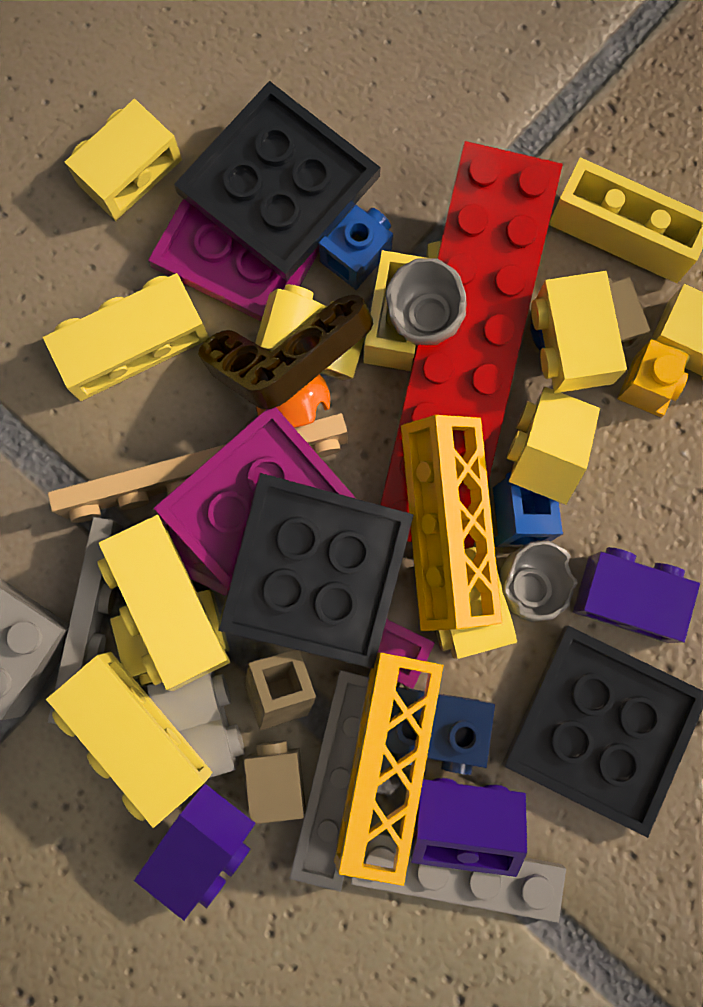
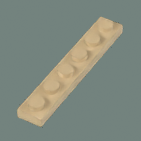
(133, 487)

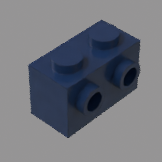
(458, 732)

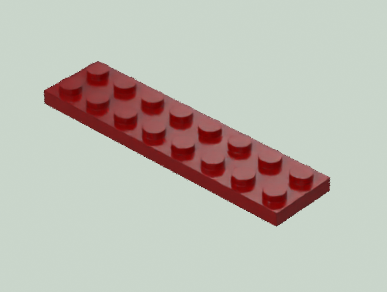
(496, 246)

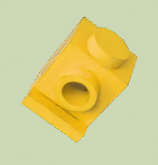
(654, 378)

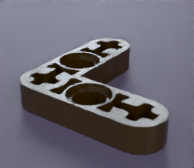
(276, 376)

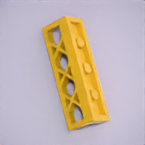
(442, 523)
(366, 769)

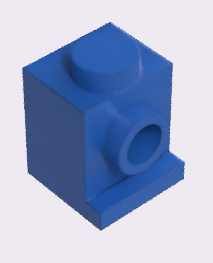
(353, 259)
(524, 515)

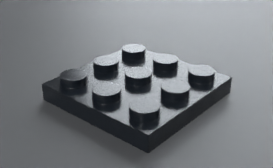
(277, 180)
(315, 571)
(605, 730)

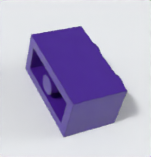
(636, 596)
(470, 827)
(194, 853)

